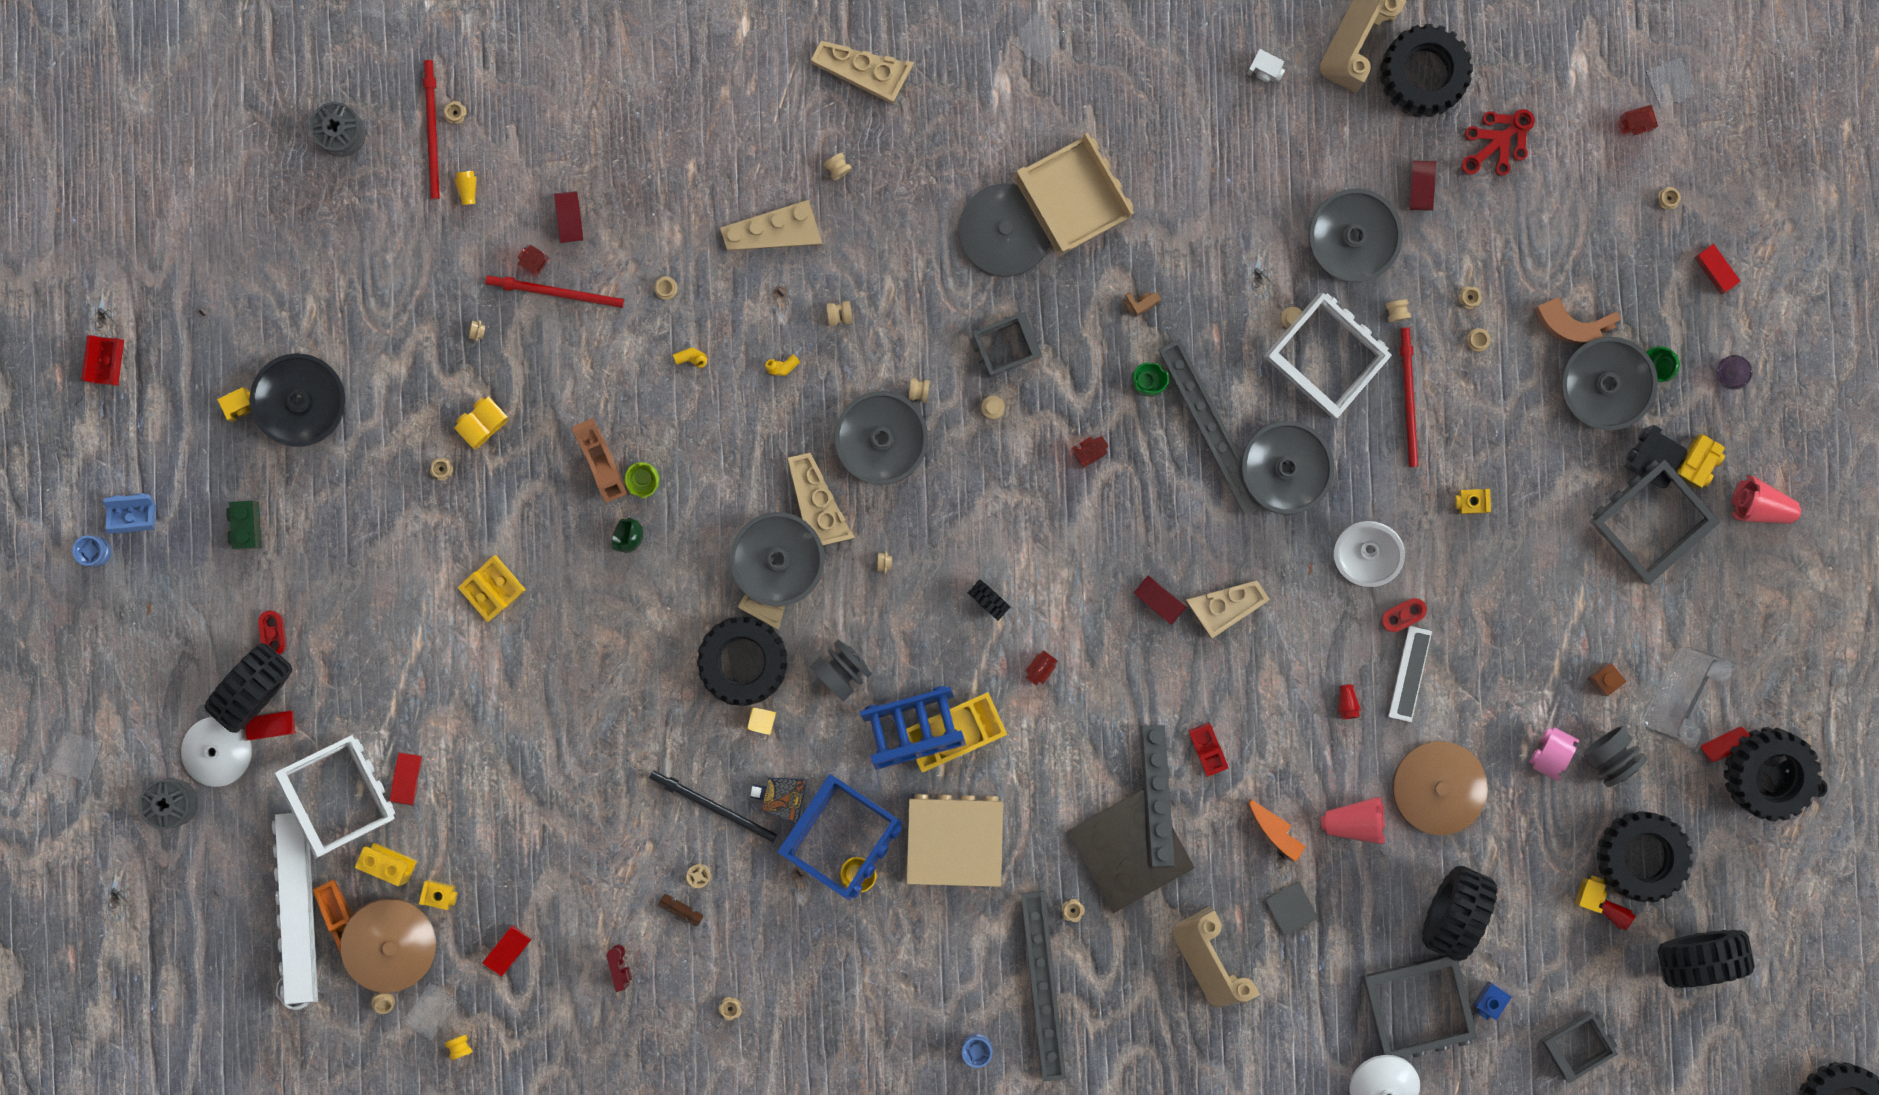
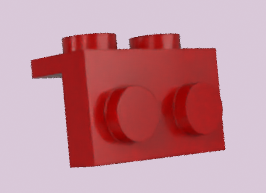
(102, 360)

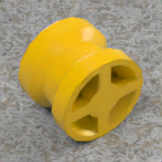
(458, 1047)

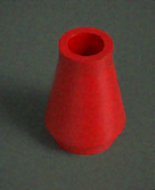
(1348, 703)
(1618, 915)

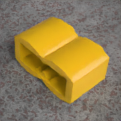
(481, 422)

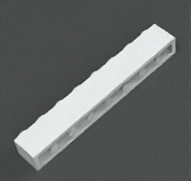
(296, 912)

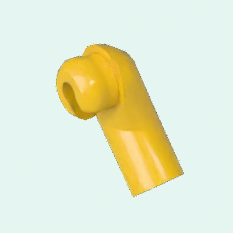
(692, 355)
(781, 368)

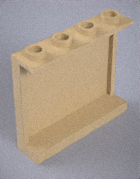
(1074, 194)
(955, 841)

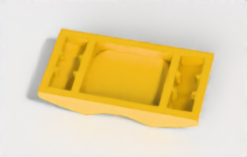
(977, 721)

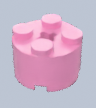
(1554, 754)

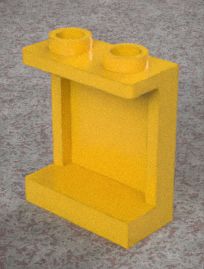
(386, 864)

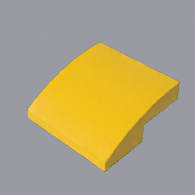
(491, 588)

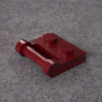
(620, 974)

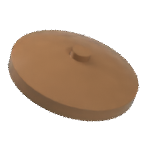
(1440, 788)
(387, 945)

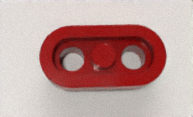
(1403, 615)
(275, 633)

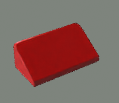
(1717, 269)
(270, 726)
(1720, 746)
(506, 950)

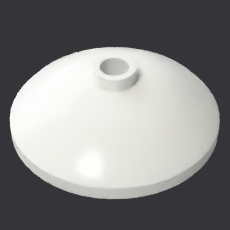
(1369, 566)
(231, 755)
(1385, 1076)

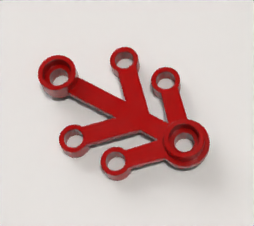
(1500, 139)

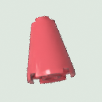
(1763, 503)
(1357, 821)

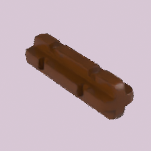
(680, 910)

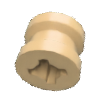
(837, 166)
(1398, 310)
(919, 390)
(696, 879)

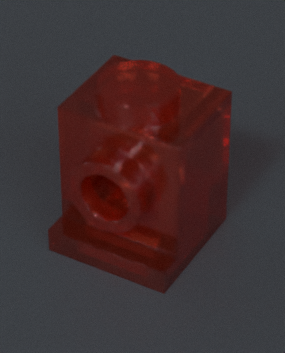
(1638, 120)
(532, 260)
(1090, 451)

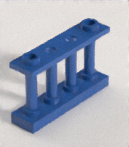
(929, 744)

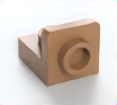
(1145, 303)

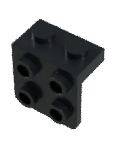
(1654, 446)

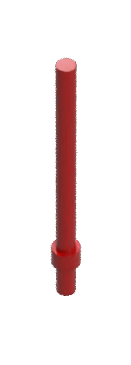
(429, 84)
(510, 284)
(1407, 352)

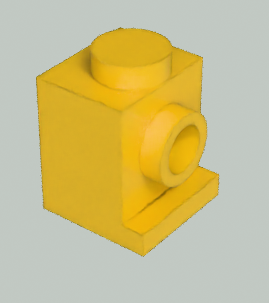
(235, 404)
(1483, 505)
(1591, 893)
(428, 895)

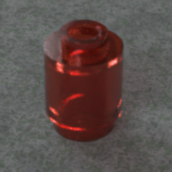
(1041, 668)

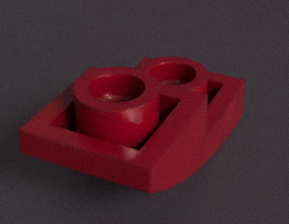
(1423, 185)
(568, 217)
(1159, 600)

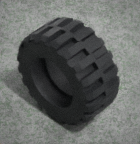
(1443, 45)
(710, 661)
(248, 688)
(1797, 788)
(1675, 861)
(1459, 913)
(1706, 958)
(1840, 1076)

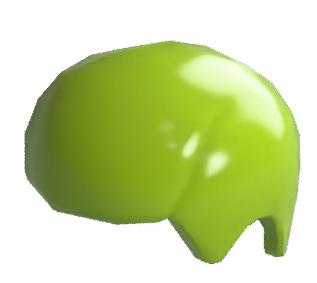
(642, 479)

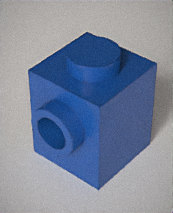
(1491, 1001)

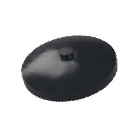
(297, 400)

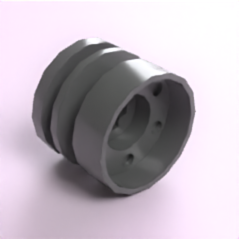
(350, 131)
(841, 670)
(1617, 759)
(179, 796)

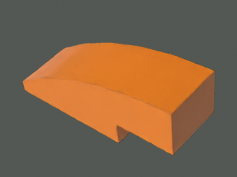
(1276, 831)
(333, 908)

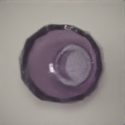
(1734, 372)

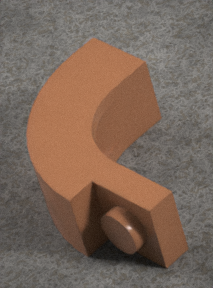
(1563, 327)
(600, 460)

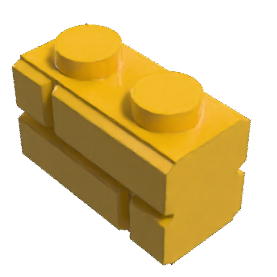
(1700, 461)

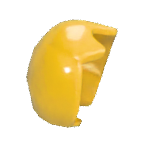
(849, 870)

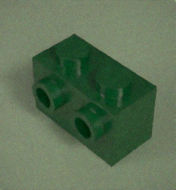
(245, 525)

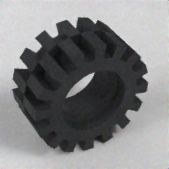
(989, 599)

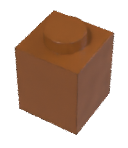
(1607, 679)

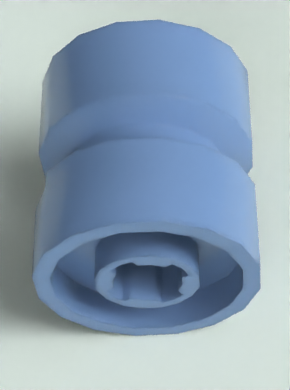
(92, 551)
(976, 1050)

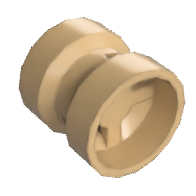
(834, 313)

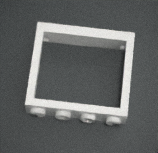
(1361, 332)
(365, 769)

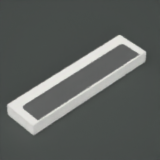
(1409, 673)

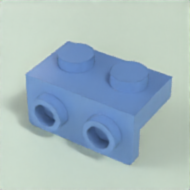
(129, 513)

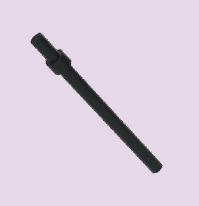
(672, 785)

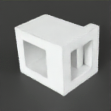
(1267, 67)

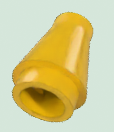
(466, 186)

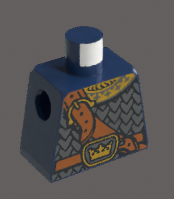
(781, 797)

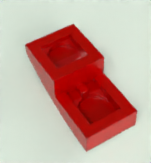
(1208, 749)
(406, 779)

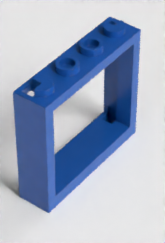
(810, 816)

